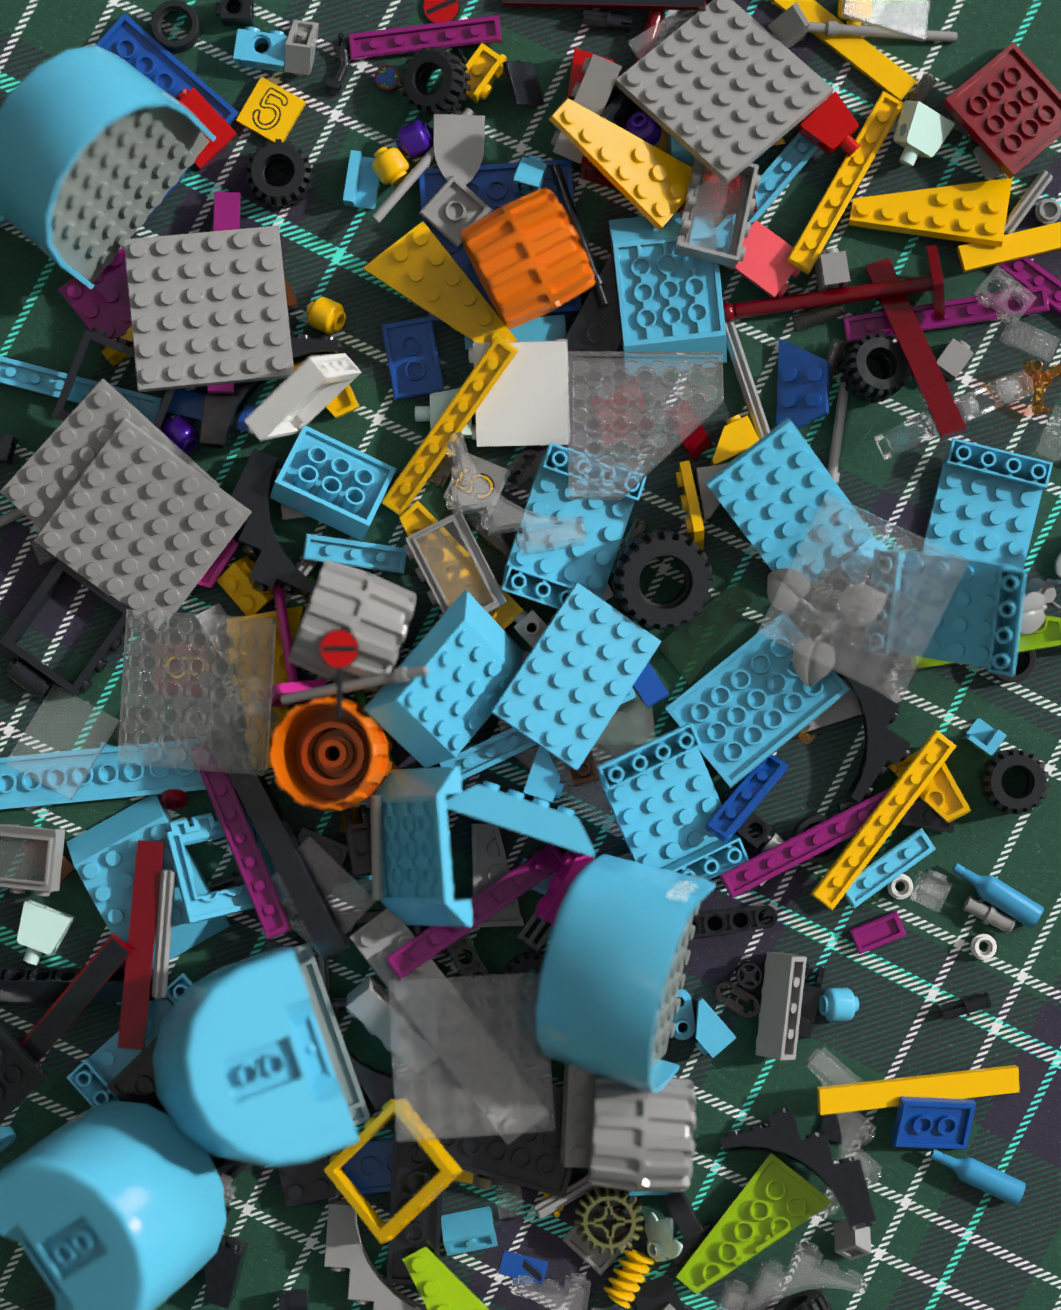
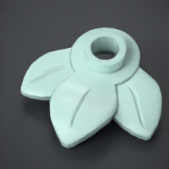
(660, 1238)

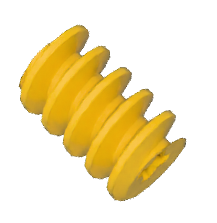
(628, 1277)

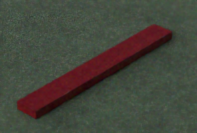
(918, 354)
(142, 941)

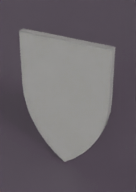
(459, 145)

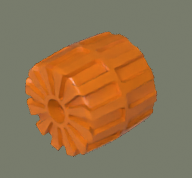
(527, 257)
(303, 758)

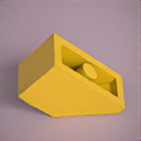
(734, 439)

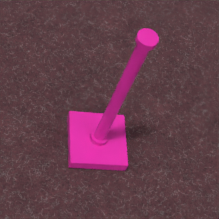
(293, 684)

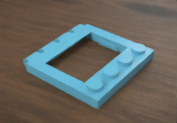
(215, 903)

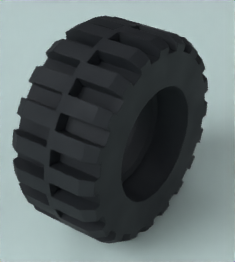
(685, 603)

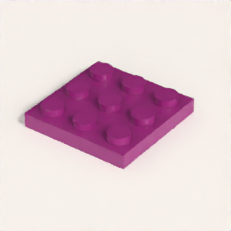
(108, 301)

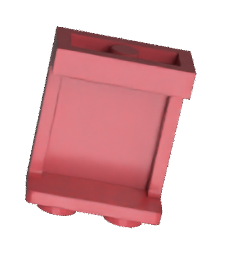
(766, 261)

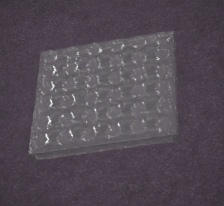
(863, 597)
(196, 691)
(468, 1057)

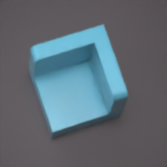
(984, 737)

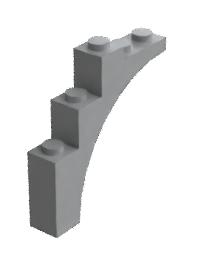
(346, 1250)

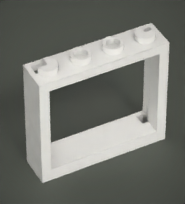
(302, 396)

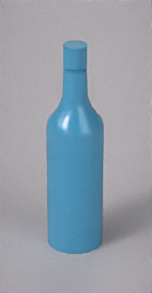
(1002, 896)
(983, 1177)

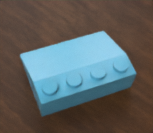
(332, 483)

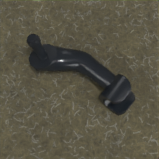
(341, 49)

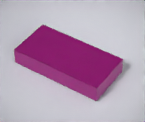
(877, 932)

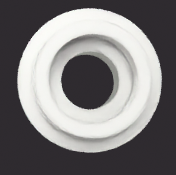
(907, 890)
(991, 946)

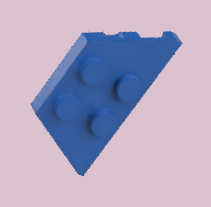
(801, 385)

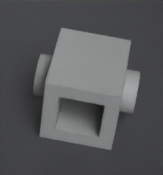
(526, 619)

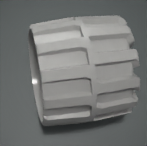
(363, 605)
(642, 1136)

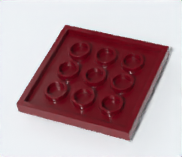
(1008, 110)

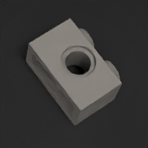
(832, 270)

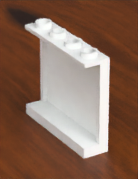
(528, 398)

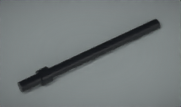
(575, 222)

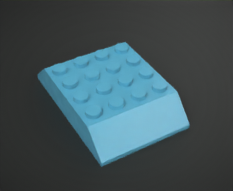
(468, 672)
(523, 815)
(107, 863)

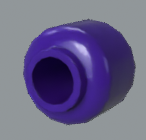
(644, 127)
(415, 138)
(181, 433)

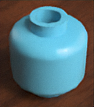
(838, 1004)

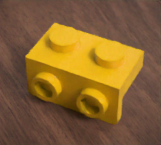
(483, 70)
(237, 586)

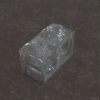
(1009, 290)
(930, 889)

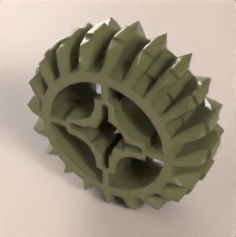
(610, 1242)

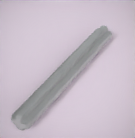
(746, 381)
(163, 933)

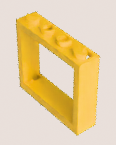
(432, 1147)

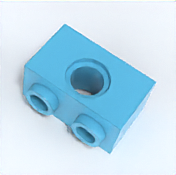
(247, 43)

